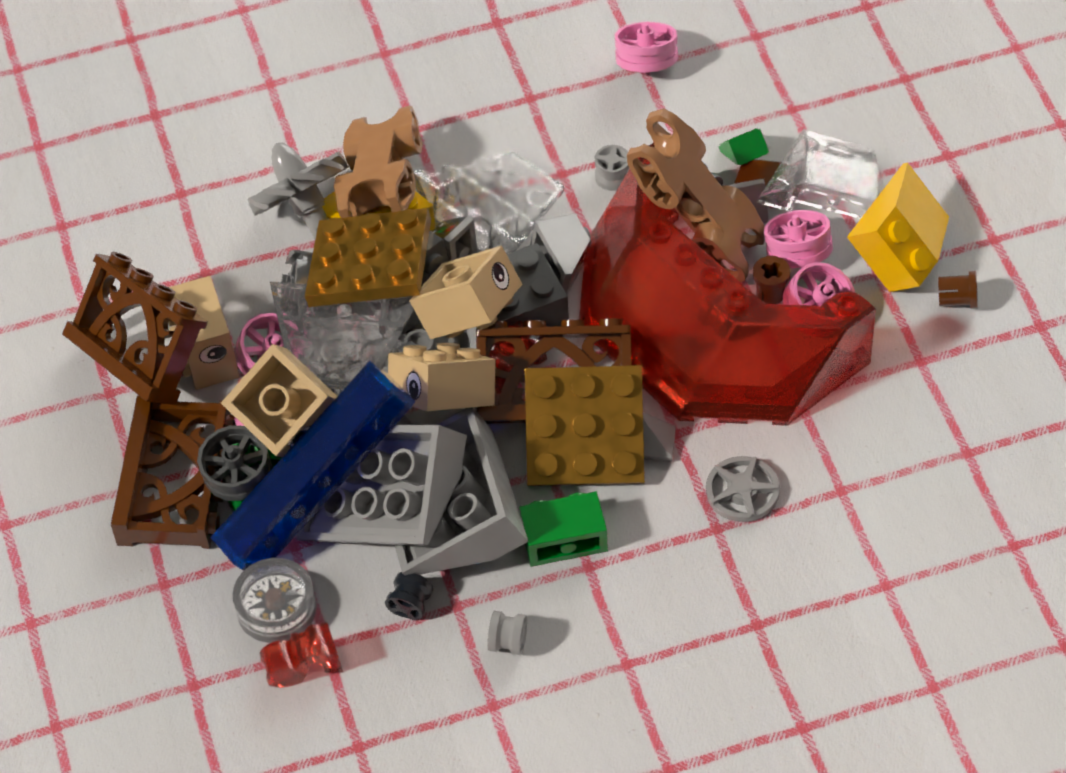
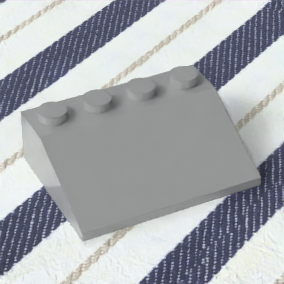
(394, 491)
(482, 512)

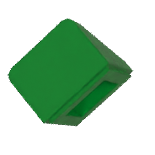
(745, 147)

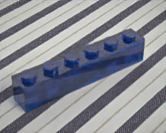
(314, 468)

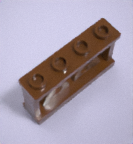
(158, 374)
(511, 406)
(131, 504)

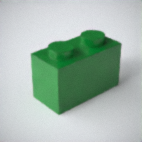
(564, 528)

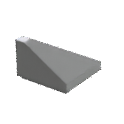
(658, 438)

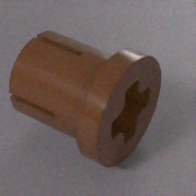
(771, 277)
(966, 288)

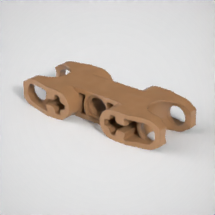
(378, 164)
(683, 182)

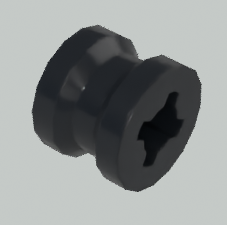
(409, 596)

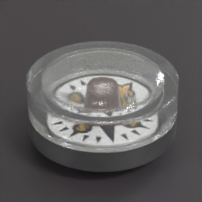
(274, 599)

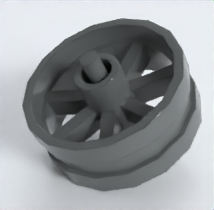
(233, 462)

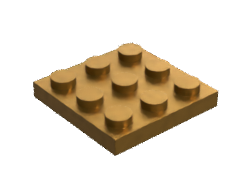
(368, 257)
(584, 425)

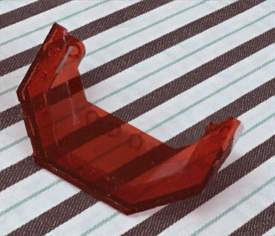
(705, 335)

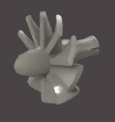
(298, 185)

